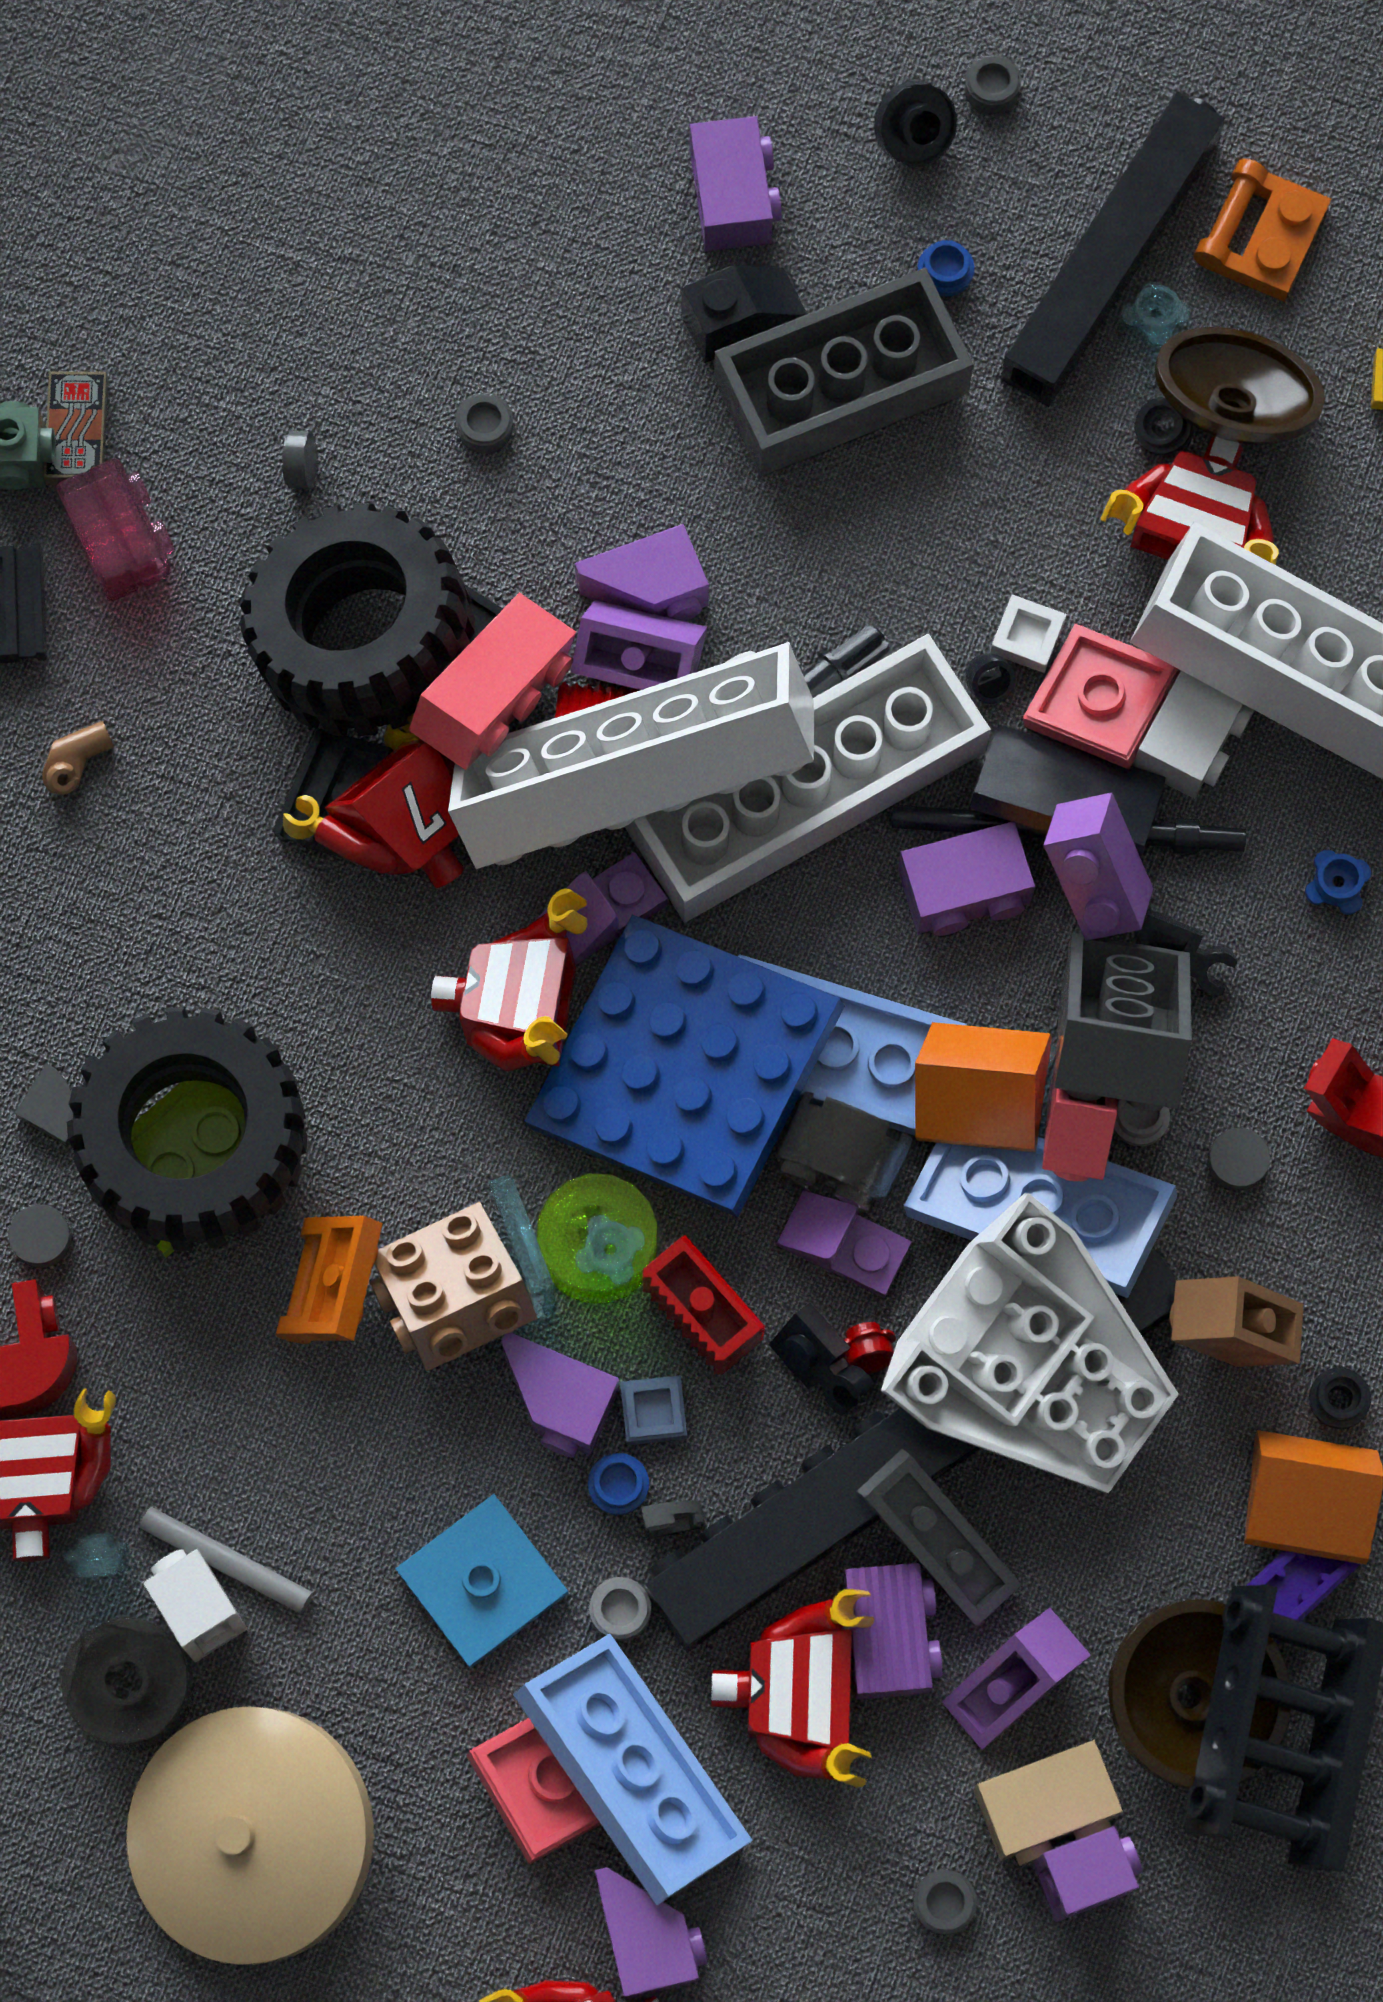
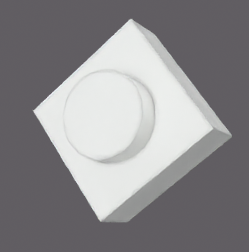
(1028, 633)

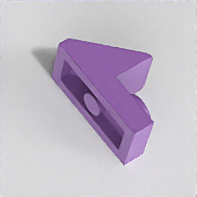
(611, 901)
(844, 1242)

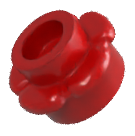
(870, 1346)

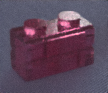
(114, 528)

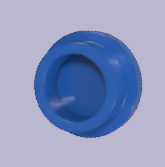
(948, 266)
(618, 1484)

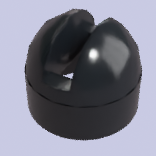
(991, 685)

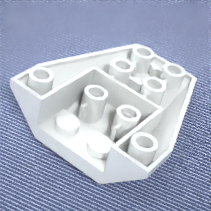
(1032, 1354)

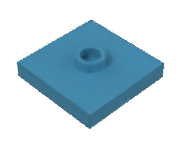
(482, 1581)

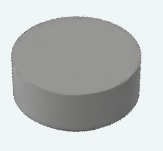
(620, 1608)

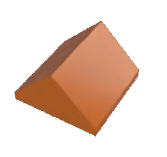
(981, 1086)
(1313, 1497)

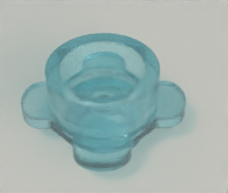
(1160, 298)
(603, 1233)
(96, 1556)

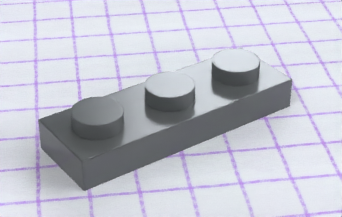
(939, 1537)

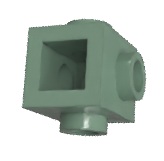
(24, 446)

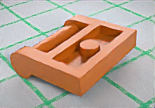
(1279, 238)
(331, 1279)

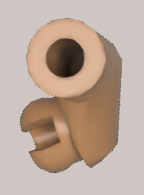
(69, 755)

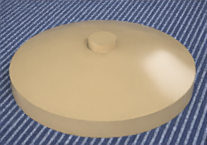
(250, 1835)

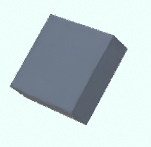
(653, 1410)

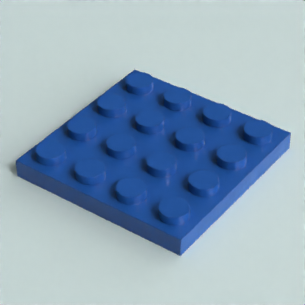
(685, 1064)

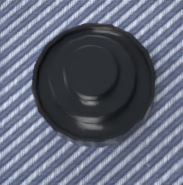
(915, 123)

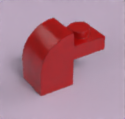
(1347, 1097)
(40, 1365)

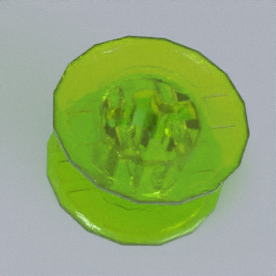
(564, 1224)

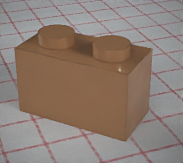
(1237, 1321)

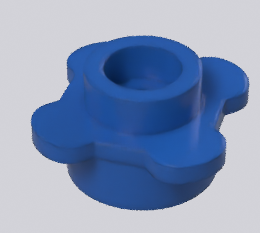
(1343, 866)

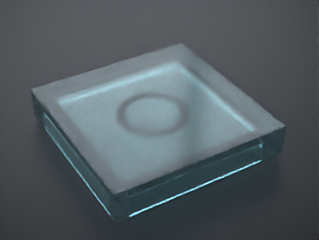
(522, 1244)

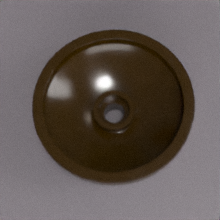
(1239, 385)
(1158, 1657)

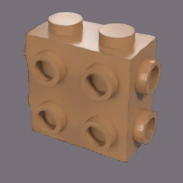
(451, 1287)

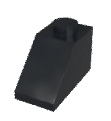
(737, 305)

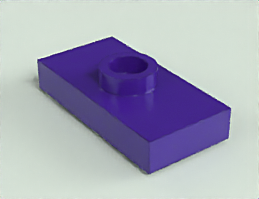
(1302, 1581)

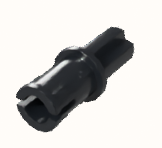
(846, 660)

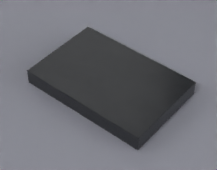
(1032, 775)

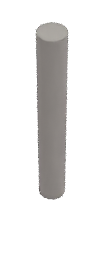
(226, 1560)

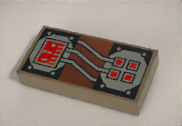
(79, 420)

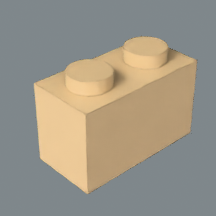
(1048, 1802)

